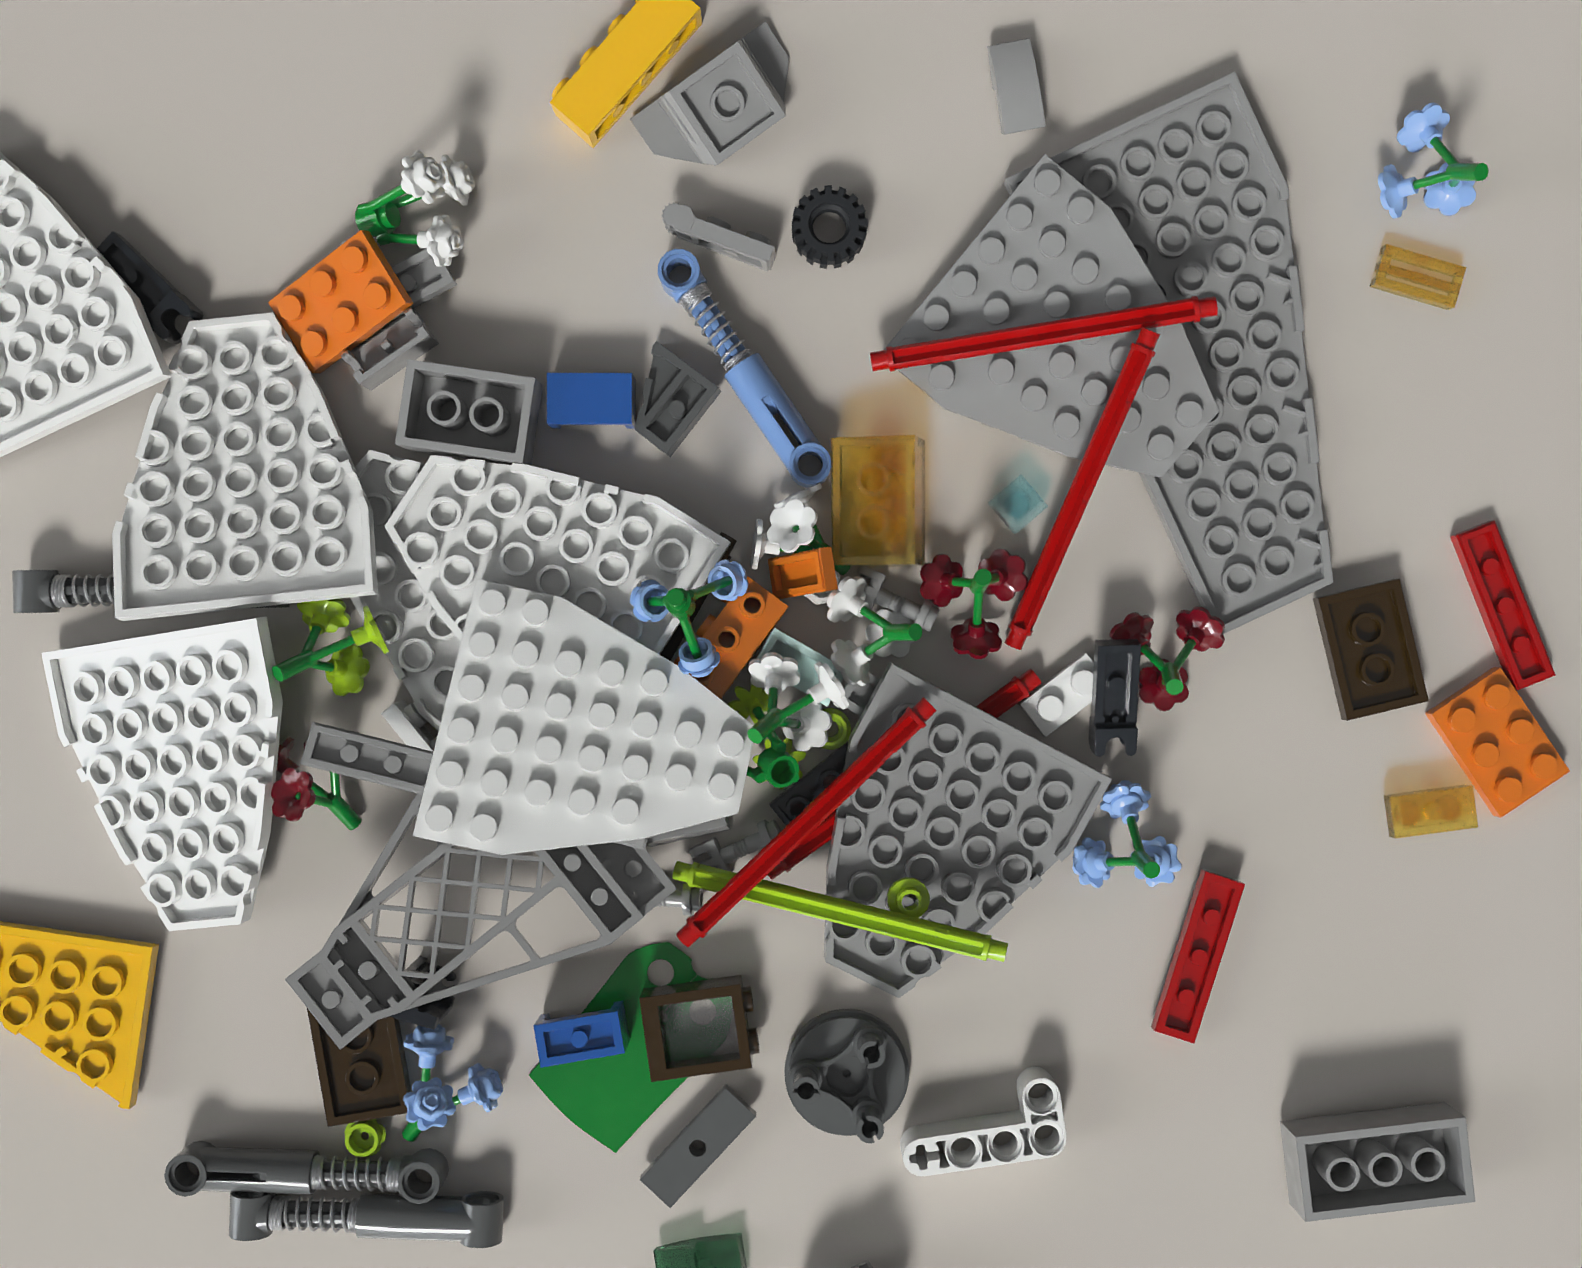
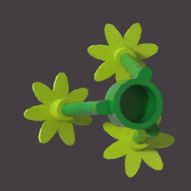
(777, 761)

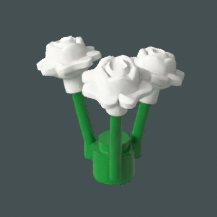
(427, 181)

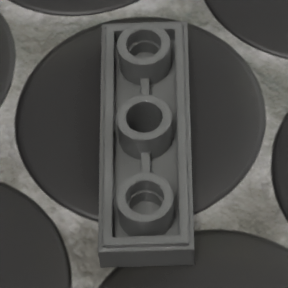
(683, 1163)

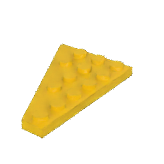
(80, 1001)

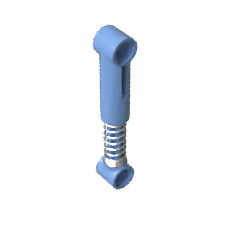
(746, 371)

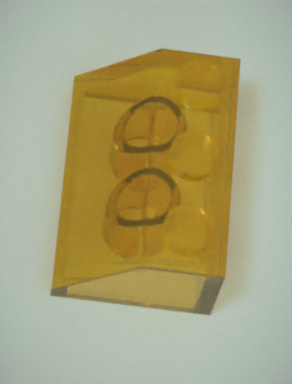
(878, 500)

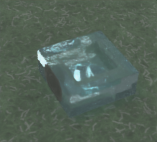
(1017, 504)

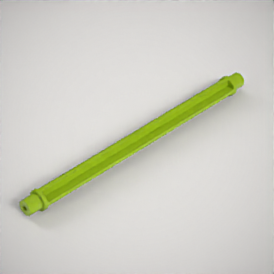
(849, 913)

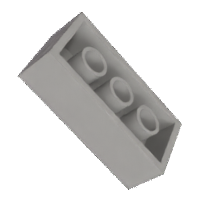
(1377, 1161)

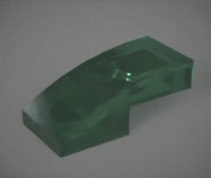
(703, 1252)

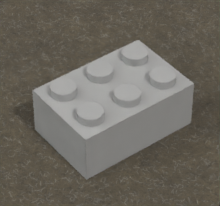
(468, 413)

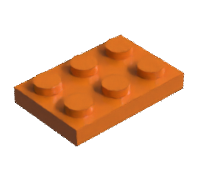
(340, 302)
(1497, 742)

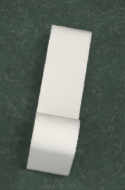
(983, 1129)

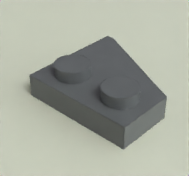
(673, 400)

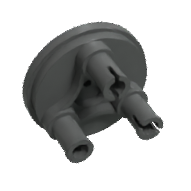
(847, 1073)

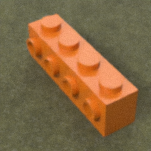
(739, 634)

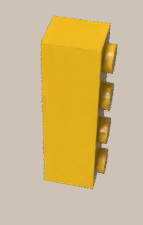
(623, 65)

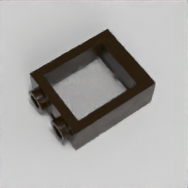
(702, 1025)

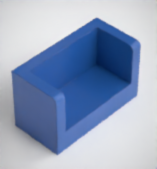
(591, 399)
(581, 1036)

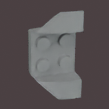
(720, 103)

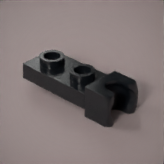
(158, 296)
(1115, 694)

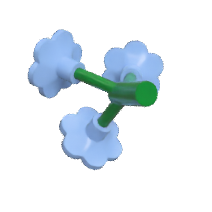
(1446, 188)

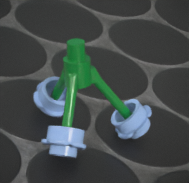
(654, 601)

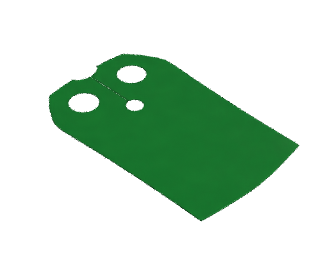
(615, 1092)

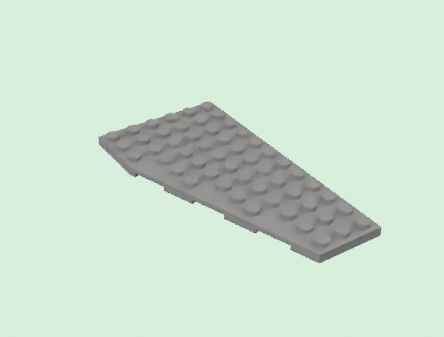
(1209, 222)

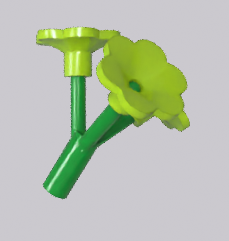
(346, 666)

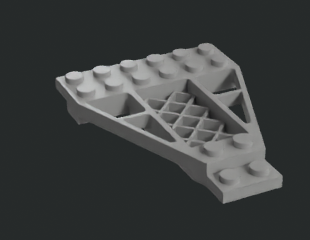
(360, 982)

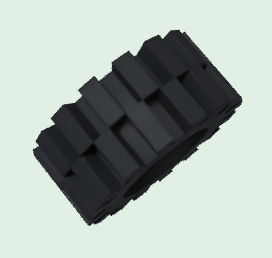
(824, 202)

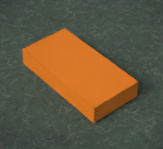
(802, 573)

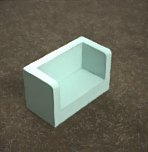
(804, 655)

